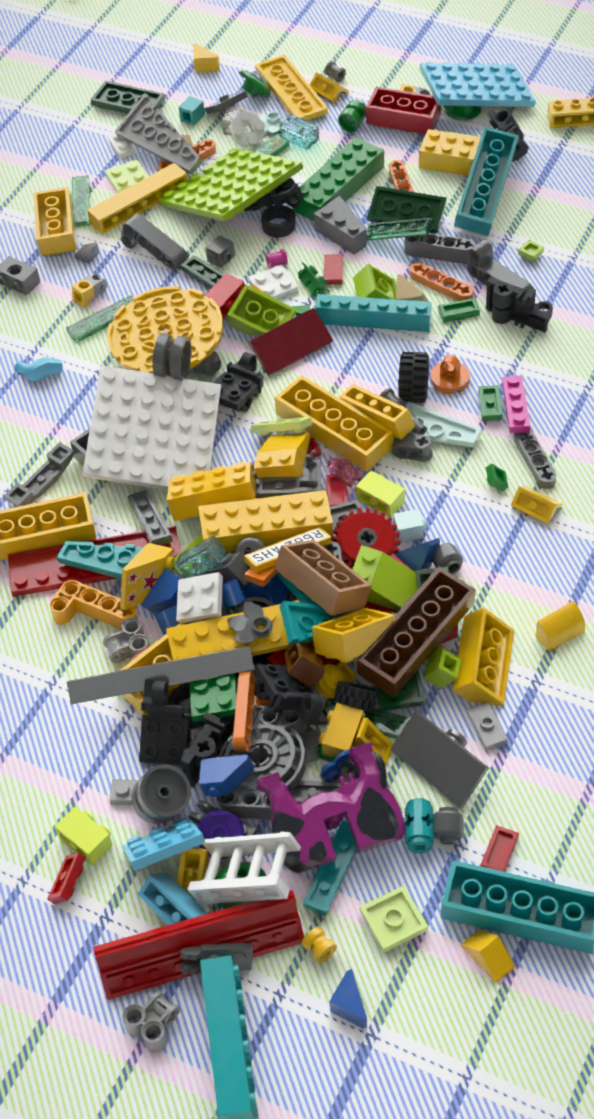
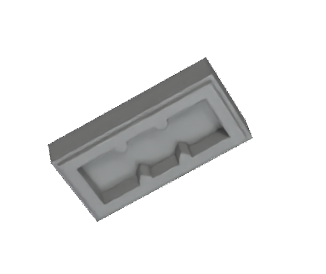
(487, 726)

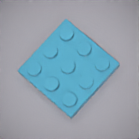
(162, 843)

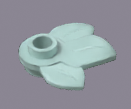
(272, 121)

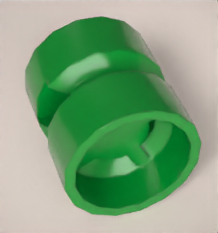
(352, 116)

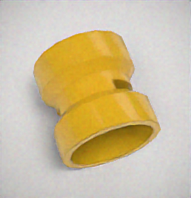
(319, 945)

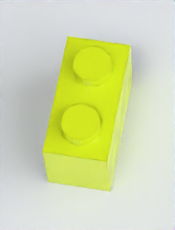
(380, 493)
(84, 835)

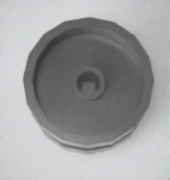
(172, 356)
(161, 794)

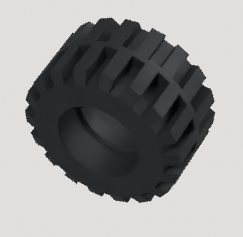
(413, 376)

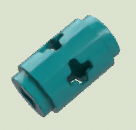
(418, 832)

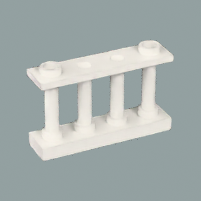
(251, 887)

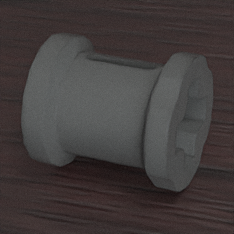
(337, 72)

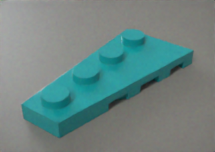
(98, 558)
(300, 619)

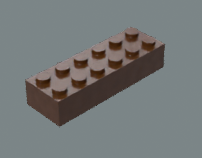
(416, 631)

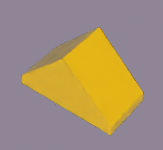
(205, 59)
(370, 733)
(192, 867)
(489, 954)

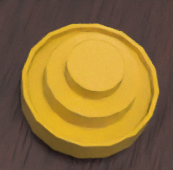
(329, 681)

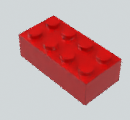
(402, 110)

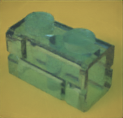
(299, 131)
(200, 558)

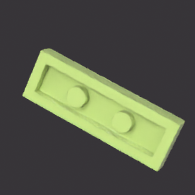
(281, 426)

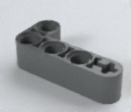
(142, 232)
(439, 247)
(483, 266)

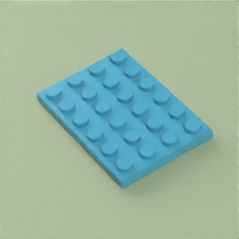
(477, 84)

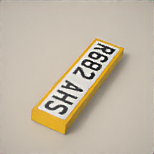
(268, 556)

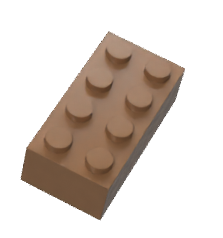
(322, 577)

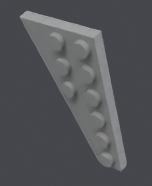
(154, 133)

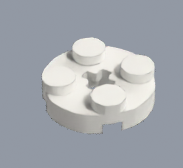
(253, 122)

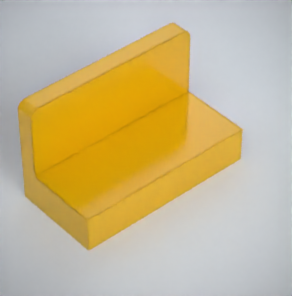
(326, 87)
(535, 504)

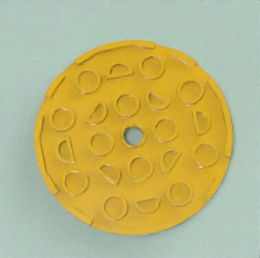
(182, 311)

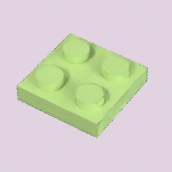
(125, 175)
(393, 919)

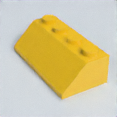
(484, 658)

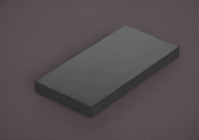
(439, 758)

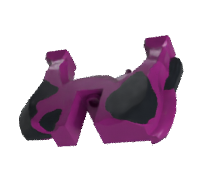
(364, 802)

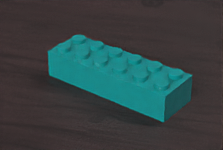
(486, 181)
(519, 906)
(228, 1039)

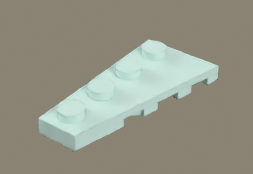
(445, 428)

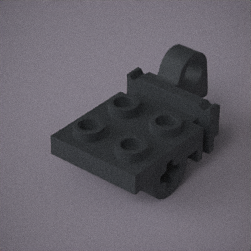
(505, 122)
(279, 196)
(511, 303)
(240, 383)
(288, 693)
(165, 728)
(206, 744)

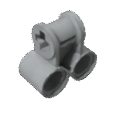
(126, 641)
(154, 1017)

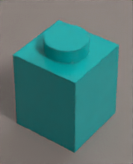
(191, 110)

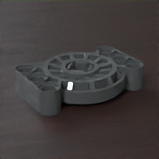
(275, 741)

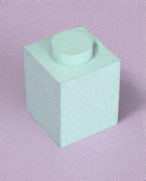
(409, 525)

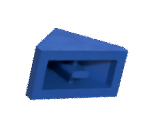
(419, 556)
(347, 1001)

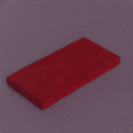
(290, 342)

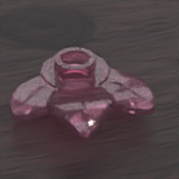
(344, 470)

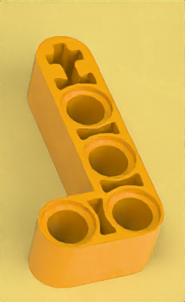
(78, 597)

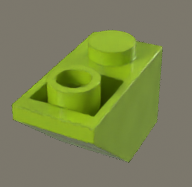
(442, 667)

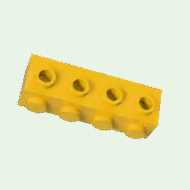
(571, 112)
(380, 409)

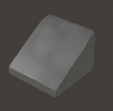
(87, 252)

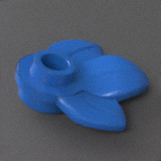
(333, 769)

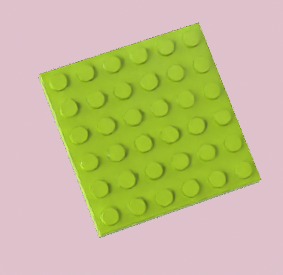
(230, 184)

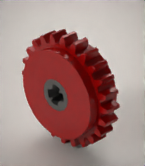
(369, 527)

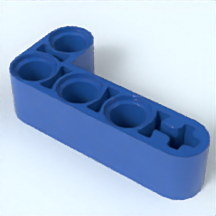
(231, 596)

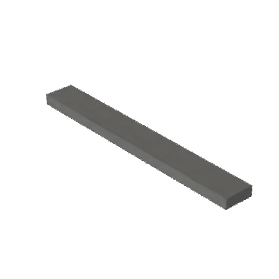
(174, 671)

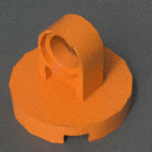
(450, 375)

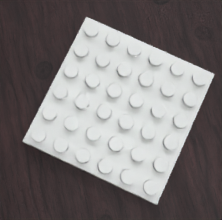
(150, 428)

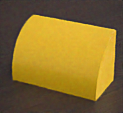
(560, 626)

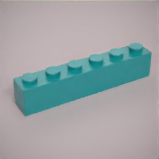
(374, 312)

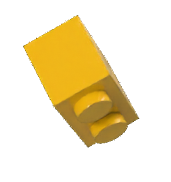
(342, 729)

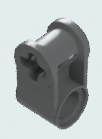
(412, 446)

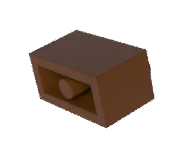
(304, 663)

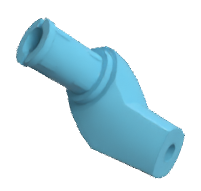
(39, 369)

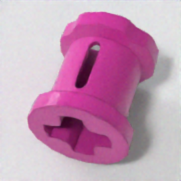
(276, 258)

